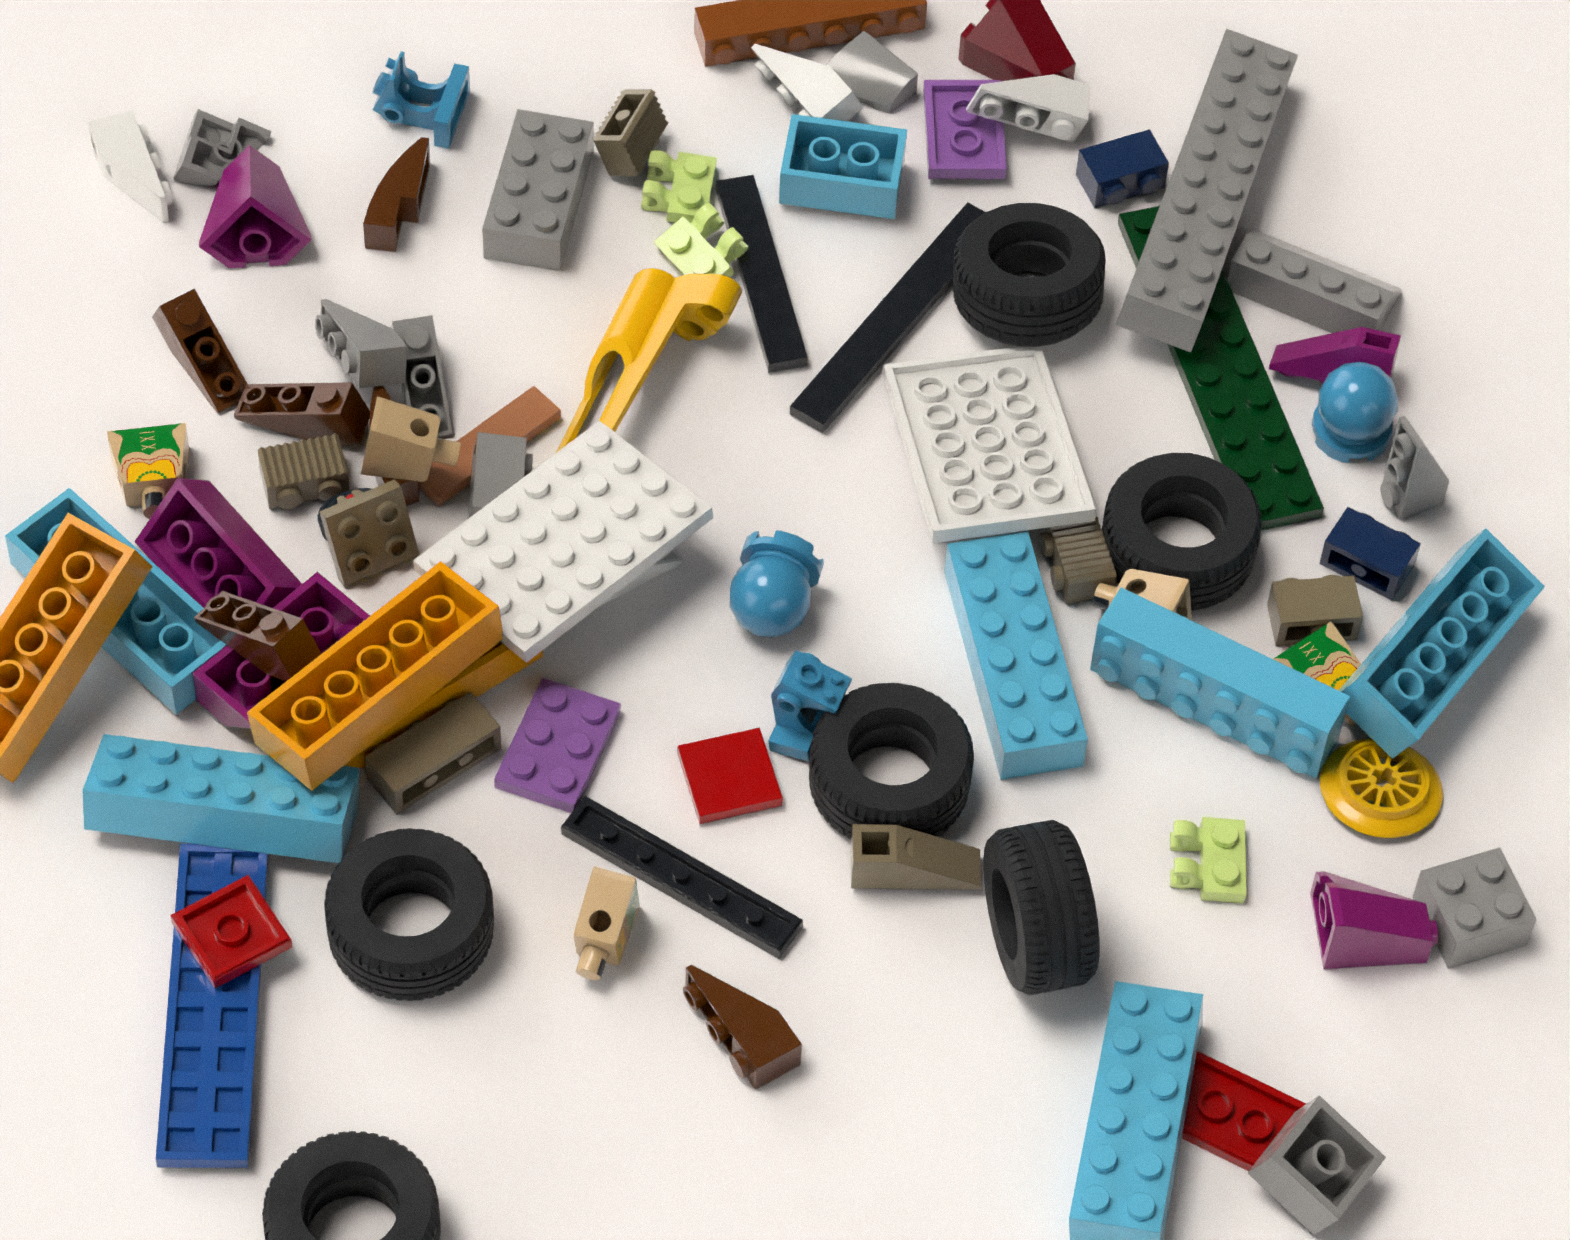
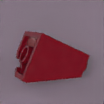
(1015, 43)

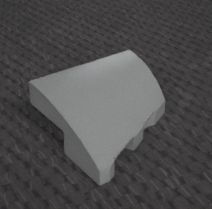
(875, 73)
(213, 146)

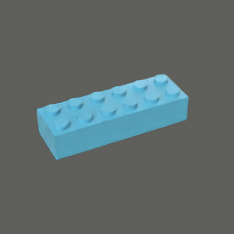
(156, 631)
(1439, 643)
(1015, 655)
(1218, 682)
(217, 799)
(1137, 1114)

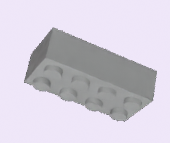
(538, 190)

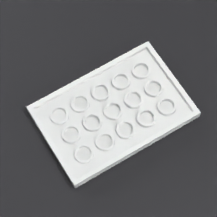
(988, 443)
(569, 536)

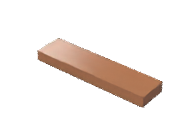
(522, 417)

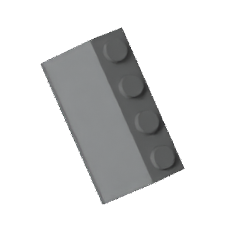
(1309, 285)

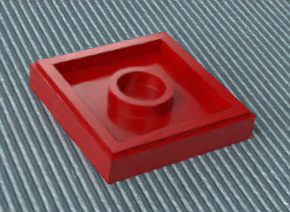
(729, 775)
(231, 931)

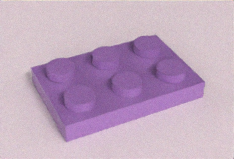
(958, 141)
(557, 745)

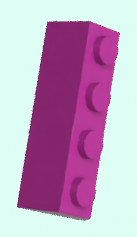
(212, 548)
(233, 685)

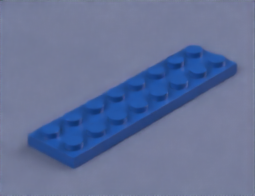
(209, 1032)

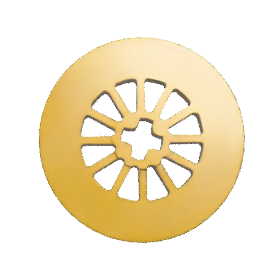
(1416, 791)

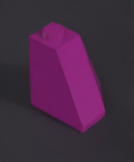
(253, 215)
(1368, 925)

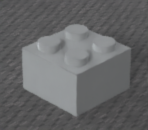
(1475, 907)
(1316, 1165)

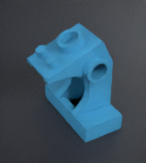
(446, 99)
(801, 685)

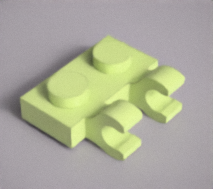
(691, 185)
(690, 252)
(1222, 858)

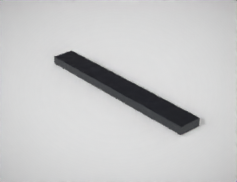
(883, 328)

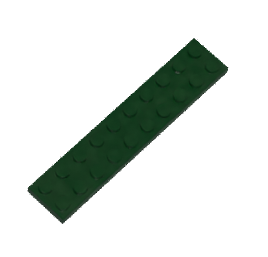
(1237, 400)

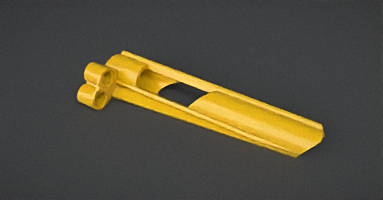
(642, 325)

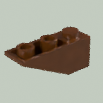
(200, 349)
(306, 410)
(262, 635)
(752, 1031)

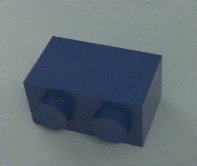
(1122, 168)
(1370, 553)

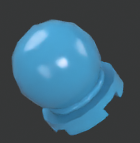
(1355, 412)
(774, 583)

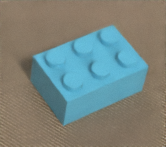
(842, 166)

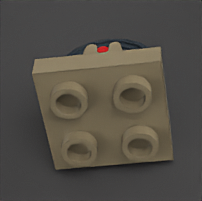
(367, 531)

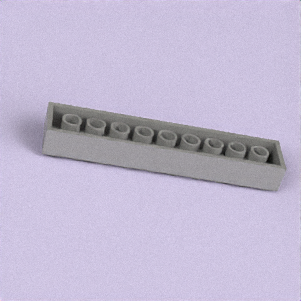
(1207, 191)

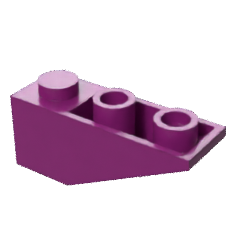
(1322, 354)

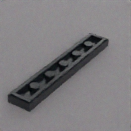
(762, 275)
(682, 877)

